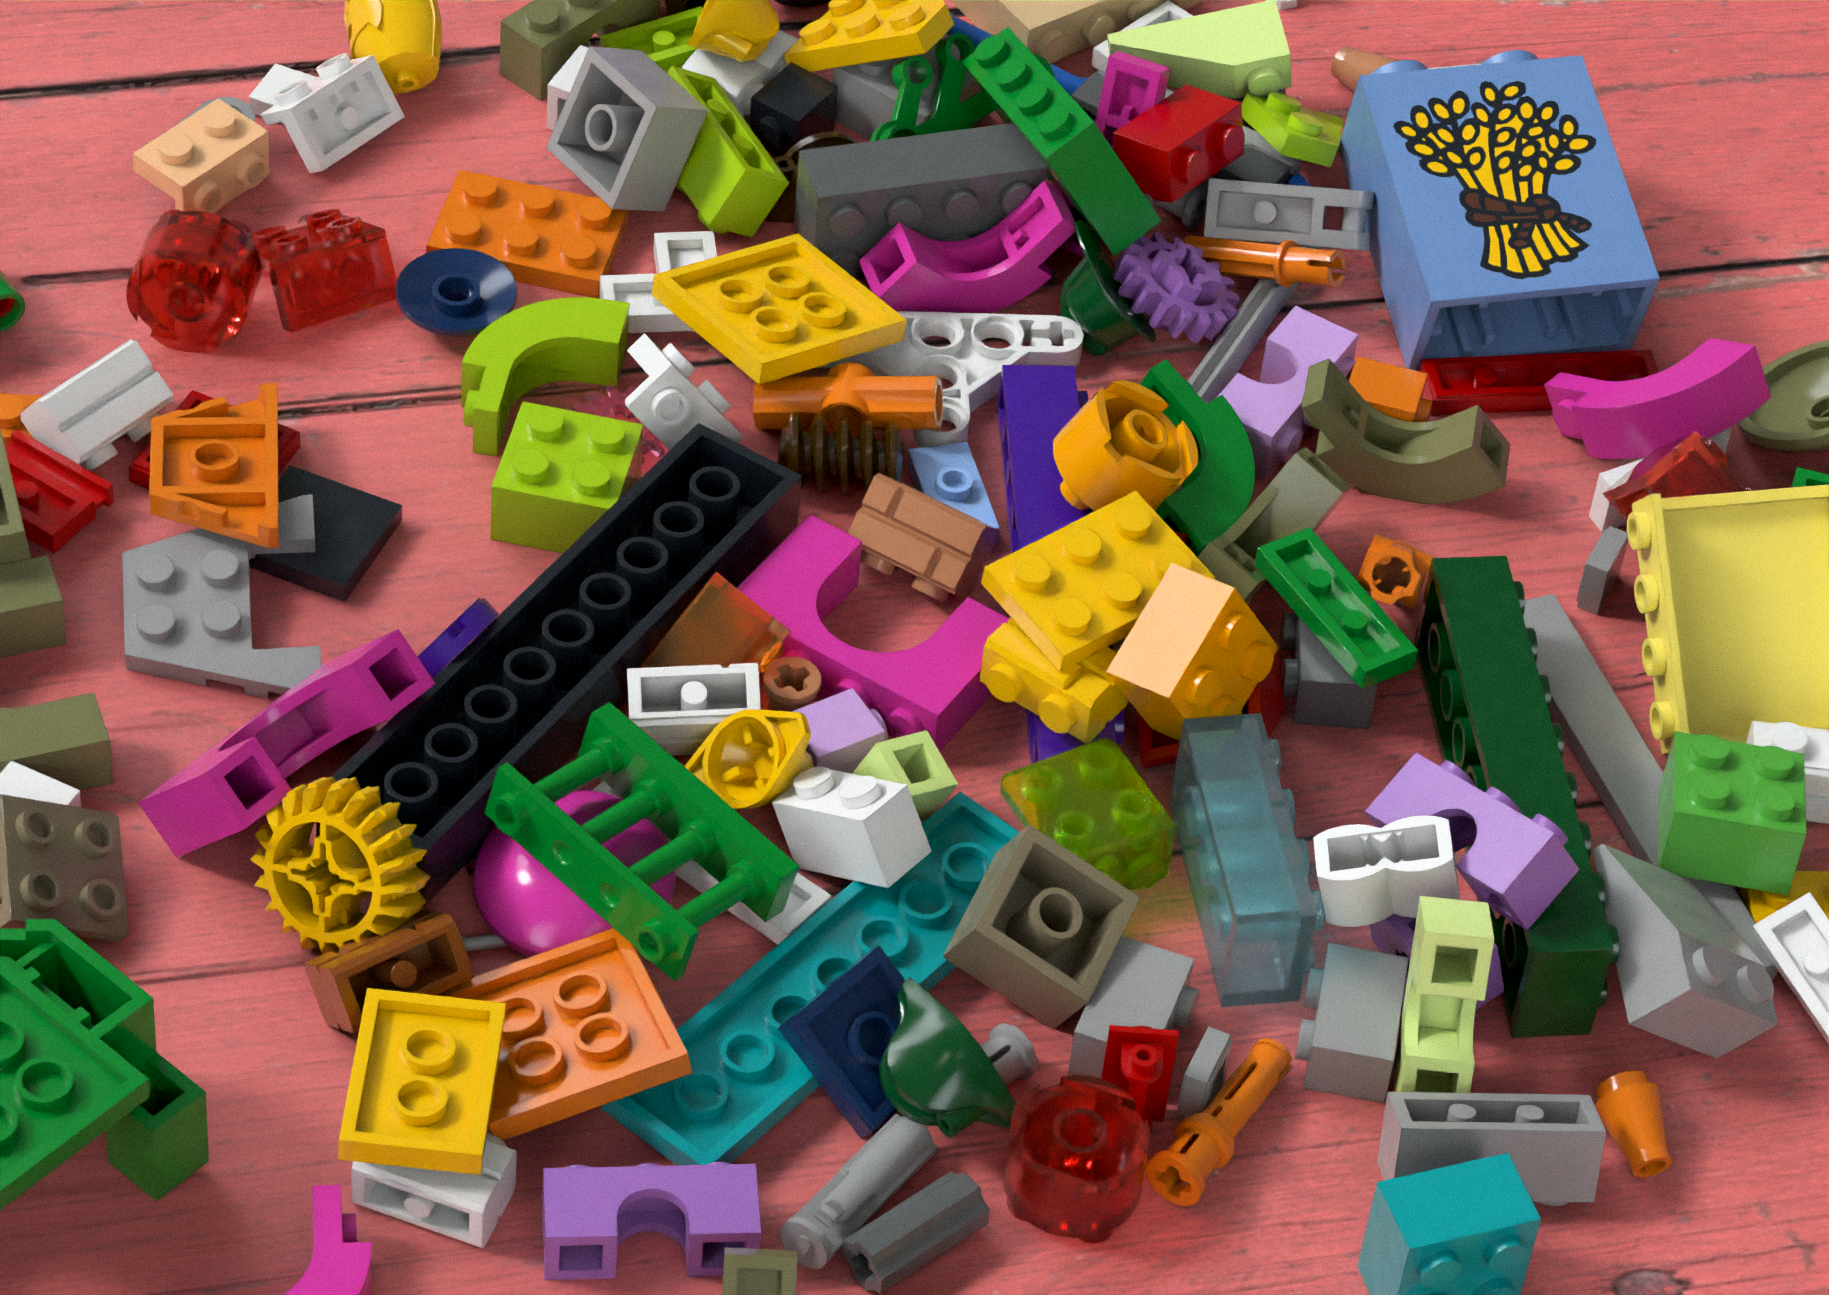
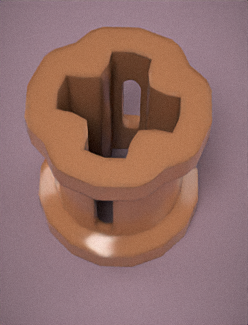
(798, 687)

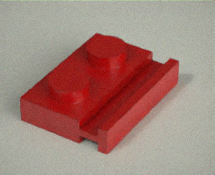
(53, 491)

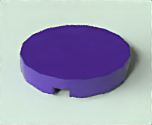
(457, 636)

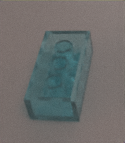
(1244, 860)

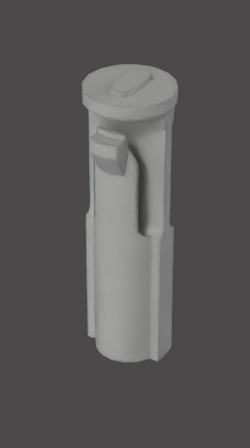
(858, 1191)

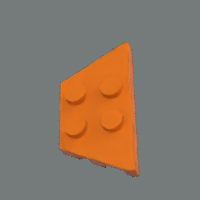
(219, 467)

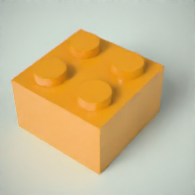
(1192, 652)

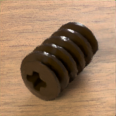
(840, 453)

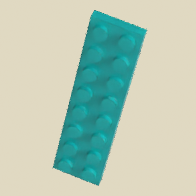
(740, 1061)

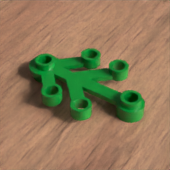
(947, 111)

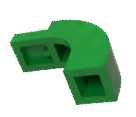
(1225, 472)

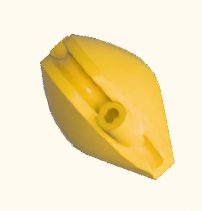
(735, 28)
(753, 756)

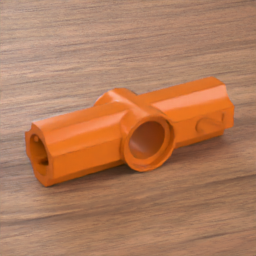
(853, 394)
(1394, 571)

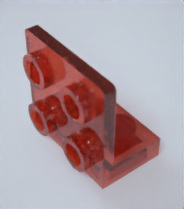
(326, 268)

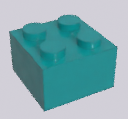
(1450, 1231)

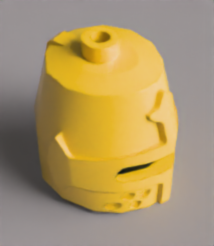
(400, 35)

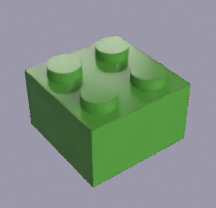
(1732, 812)

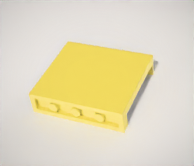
(1734, 609)

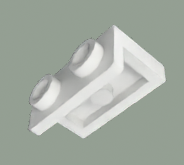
(670, 401)

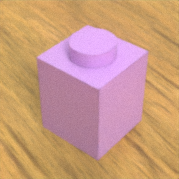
(842, 731)

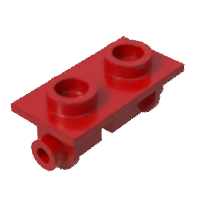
(1141, 1064)

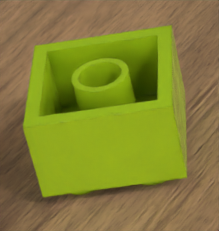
(561, 475)

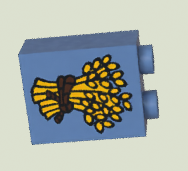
(1497, 209)

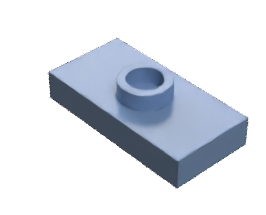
(951, 477)

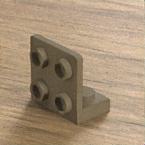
(62, 868)

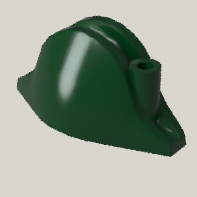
(939, 1069)

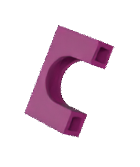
(912, 689)
(249, 767)

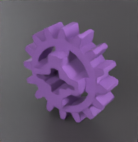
(1176, 287)

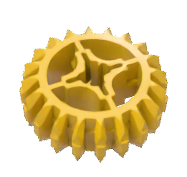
(356, 852)

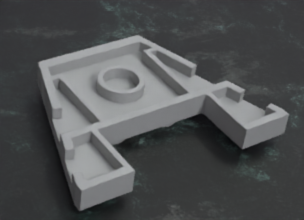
(193, 608)

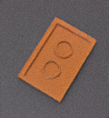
(534, 230)

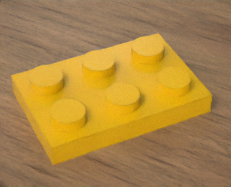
(1088, 579)
(422, 1081)

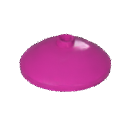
(530, 904)

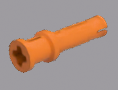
(1207, 1138)

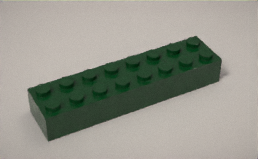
(1499, 730)

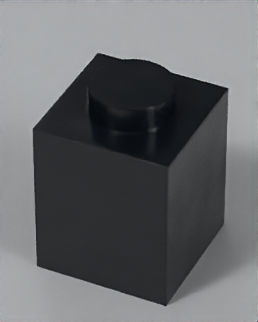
(792, 109)

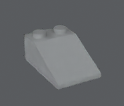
(1681, 961)

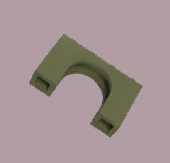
(59, 736)

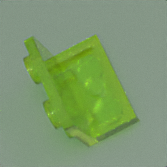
(1097, 810)

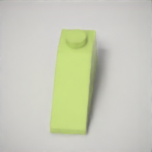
(1217, 51)

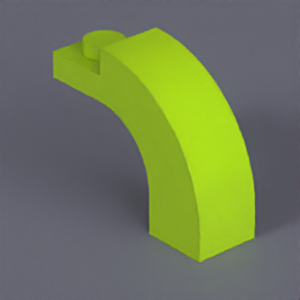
(538, 346)

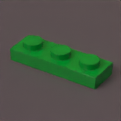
(1336, 608)

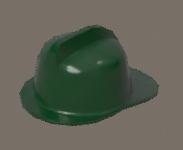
(1094, 302)

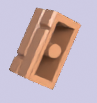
(921, 537)

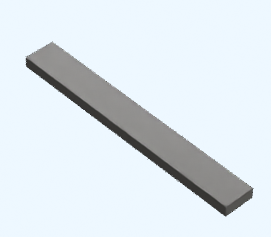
(1615, 752)

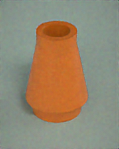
(1634, 1119)

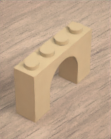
(1059, 26)

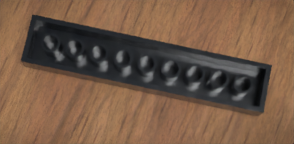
(569, 639)

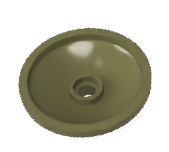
(1799, 403)

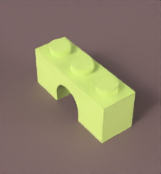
(1441, 995)

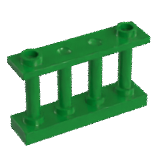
(677, 804)

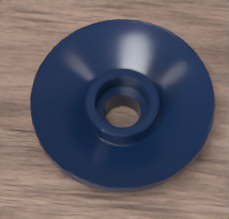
(455, 291)

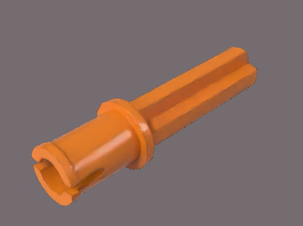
(1282, 262)

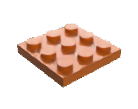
(575, 1032)

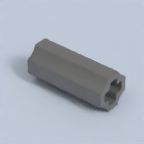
(915, 1232)

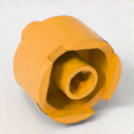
(1123, 446)

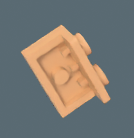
(206, 158)

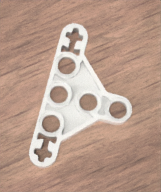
(967, 361)

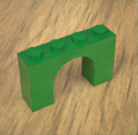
(1063, 139)

